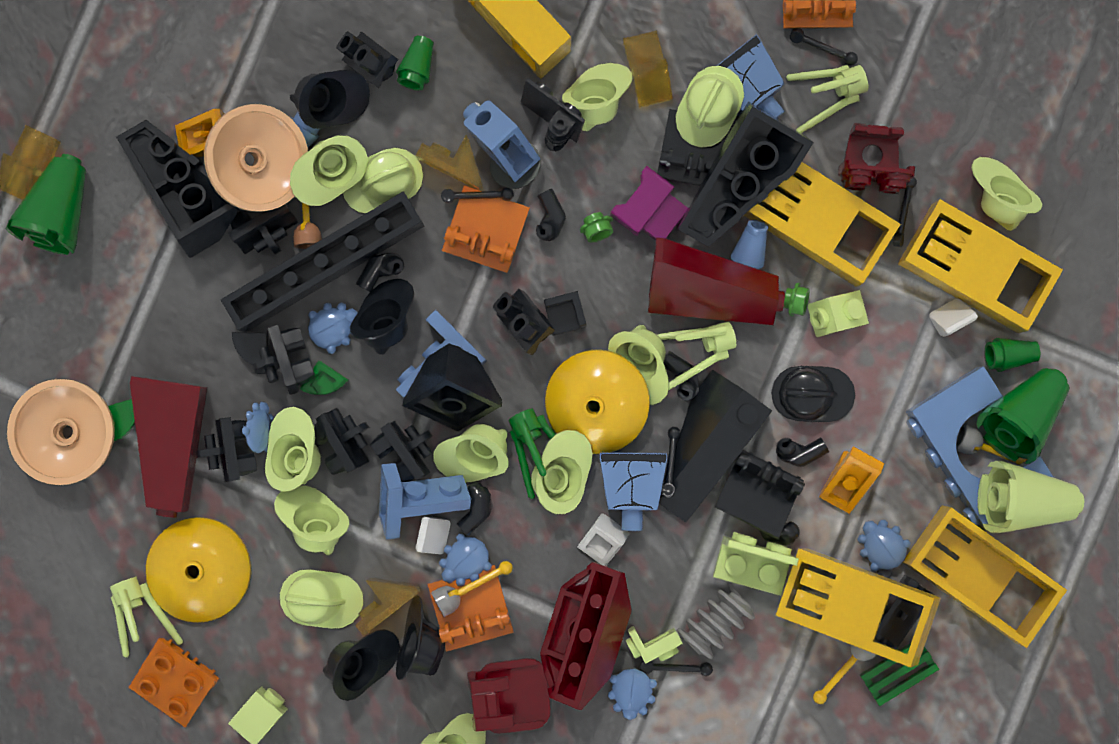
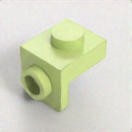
(837, 313)
(662, 646)

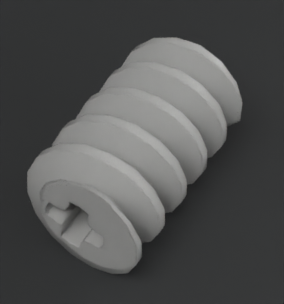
(717, 622)

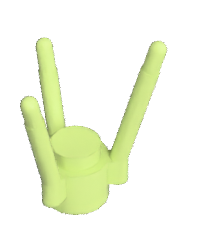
(847, 83)
(715, 338)
(128, 596)

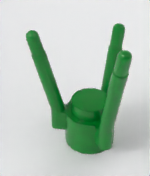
(526, 430)

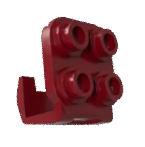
(886, 174)
(509, 696)

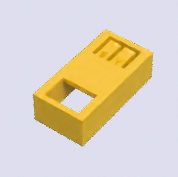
(528, 31)
(822, 220)
(980, 267)
(980, 572)
(853, 605)

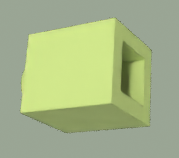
(258, 715)

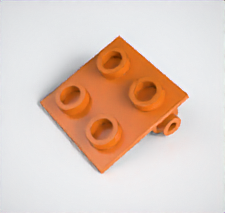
(818, 13)
(485, 230)
(479, 616)
(173, 681)

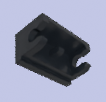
(899, 617)

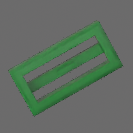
(901, 686)

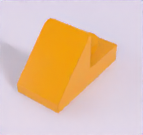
(851, 479)

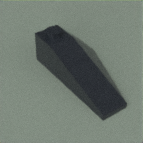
(178, 188)

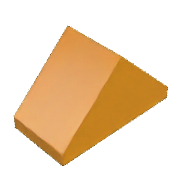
(194, 132)

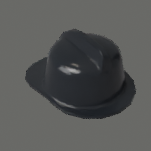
(331, 98)
(383, 315)
(813, 393)
(421, 644)
(361, 663)

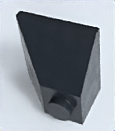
(452, 389)

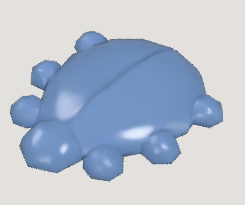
(331, 326)
(258, 427)
(883, 545)
(464, 560)
(632, 692)

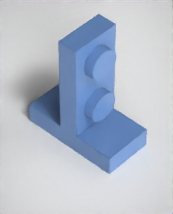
(451, 336)
(417, 498)

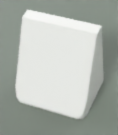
(952, 317)
(433, 535)
(603, 540)

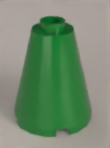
(52, 207)
(1025, 416)

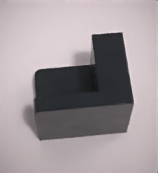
(565, 313)

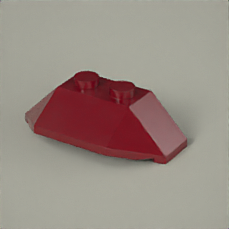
(585, 634)

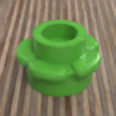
(597, 227)
(796, 300)

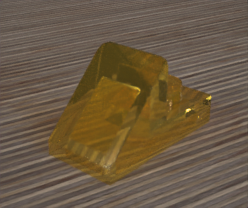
(648, 69)
(27, 162)
(460, 167)
(392, 595)

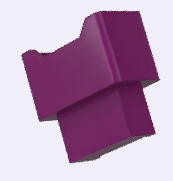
(650, 207)

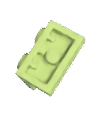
(752, 564)

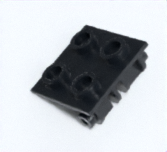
(563, 119)
(682, 160)
(759, 493)

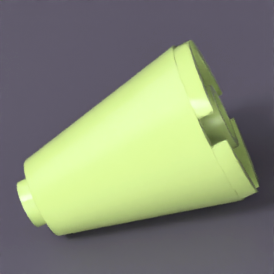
(1025, 499)

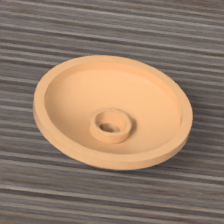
(274, 144)
(38, 427)

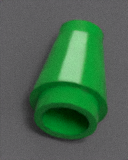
(416, 64)
(1010, 353)

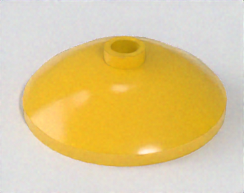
(611, 383)
(221, 563)

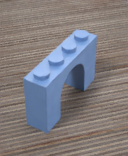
(938, 423)

